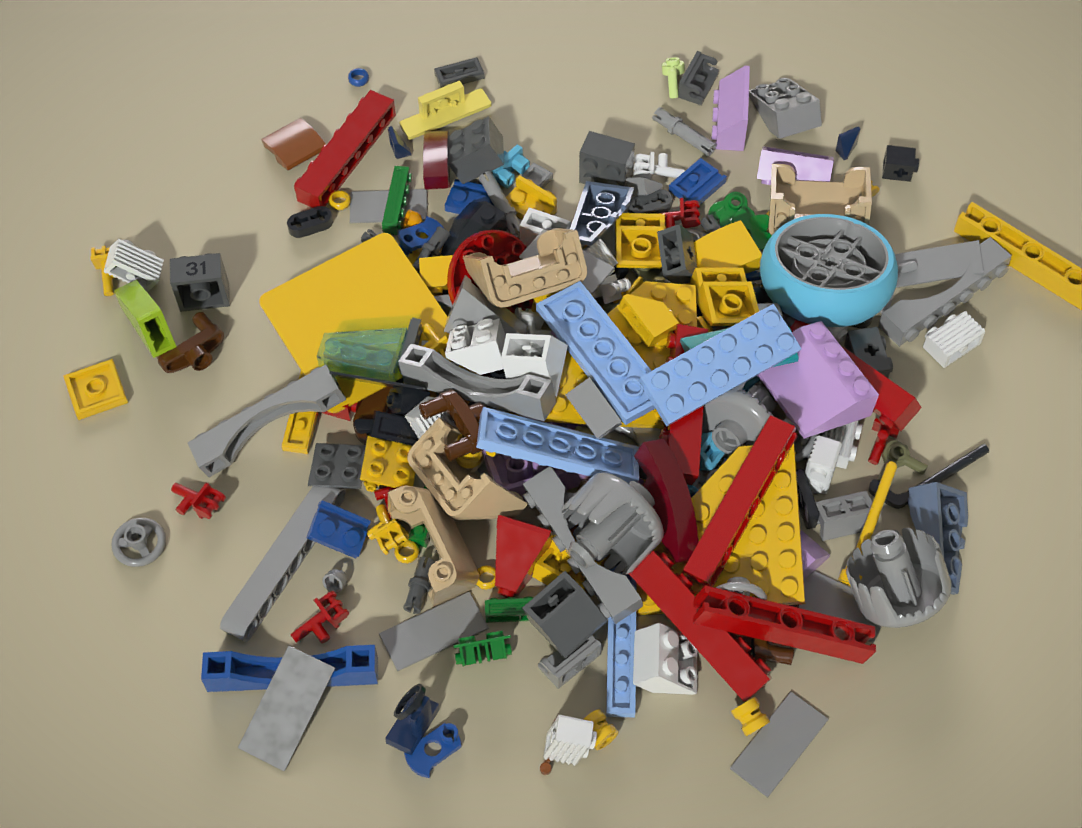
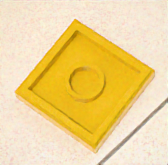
(95, 389)

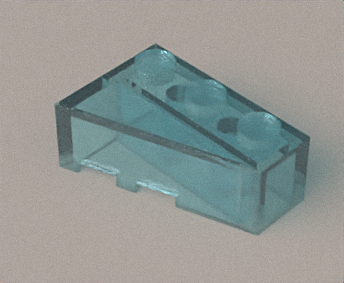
(363, 352)

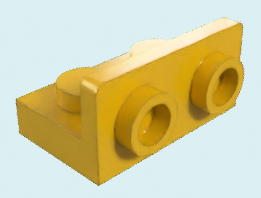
(529, 195)

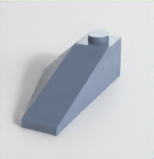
(599, 209)
(942, 514)

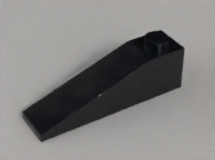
(473, 219)

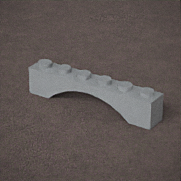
(909, 317)
(524, 395)
(221, 444)
(612, 589)

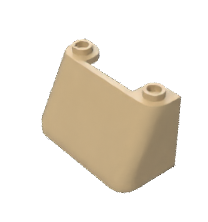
(801, 198)
(554, 269)
(456, 487)
(456, 569)

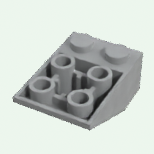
(786, 107)

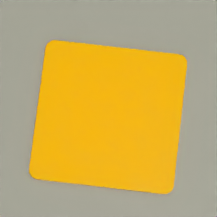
(355, 291)

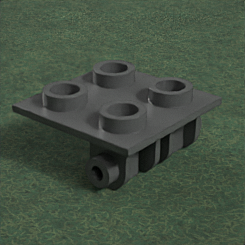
(337, 466)

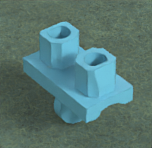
(512, 161)

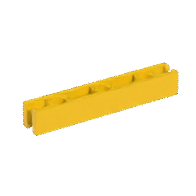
(1027, 254)

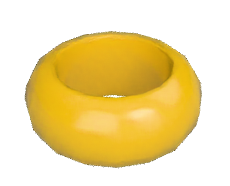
(339, 194)
(409, 559)
(483, 569)

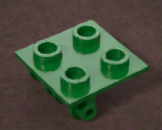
(495, 639)

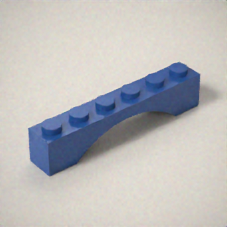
(248, 672)

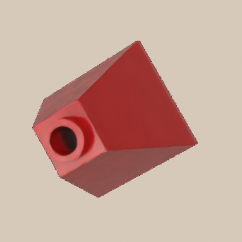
(517, 551)

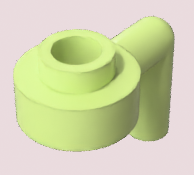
(672, 68)

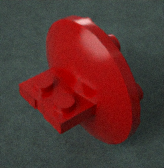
(496, 243)

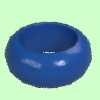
(361, 82)

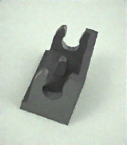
(698, 79)

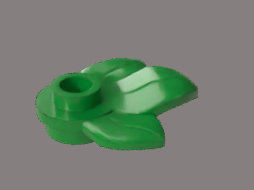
(725, 210)
(756, 226)

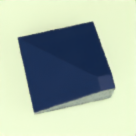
(847, 142)
(397, 144)

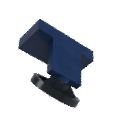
(413, 720)

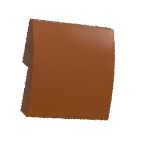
(294, 143)

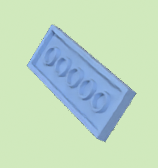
(598, 349)
(719, 364)
(555, 446)

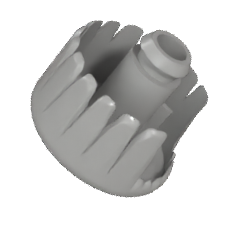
(738, 417)
(612, 521)
(901, 578)

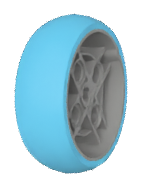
(829, 270)

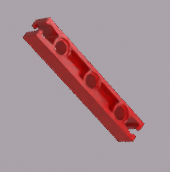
(740, 502)
(783, 624)

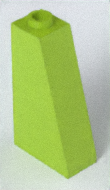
(145, 318)

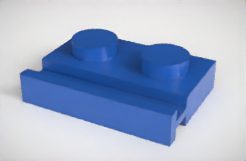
(697, 182)
(463, 194)
(338, 529)

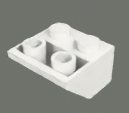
(477, 346)
(535, 356)
(664, 661)

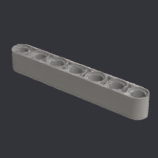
(277, 567)

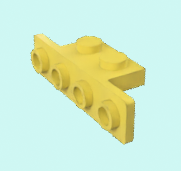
(443, 108)

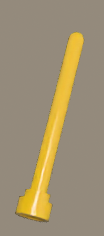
(874, 512)

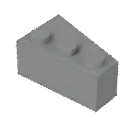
(473, 306)

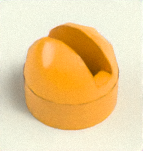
(411, 218)

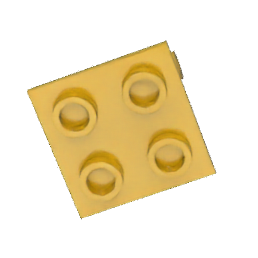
(386, 464)

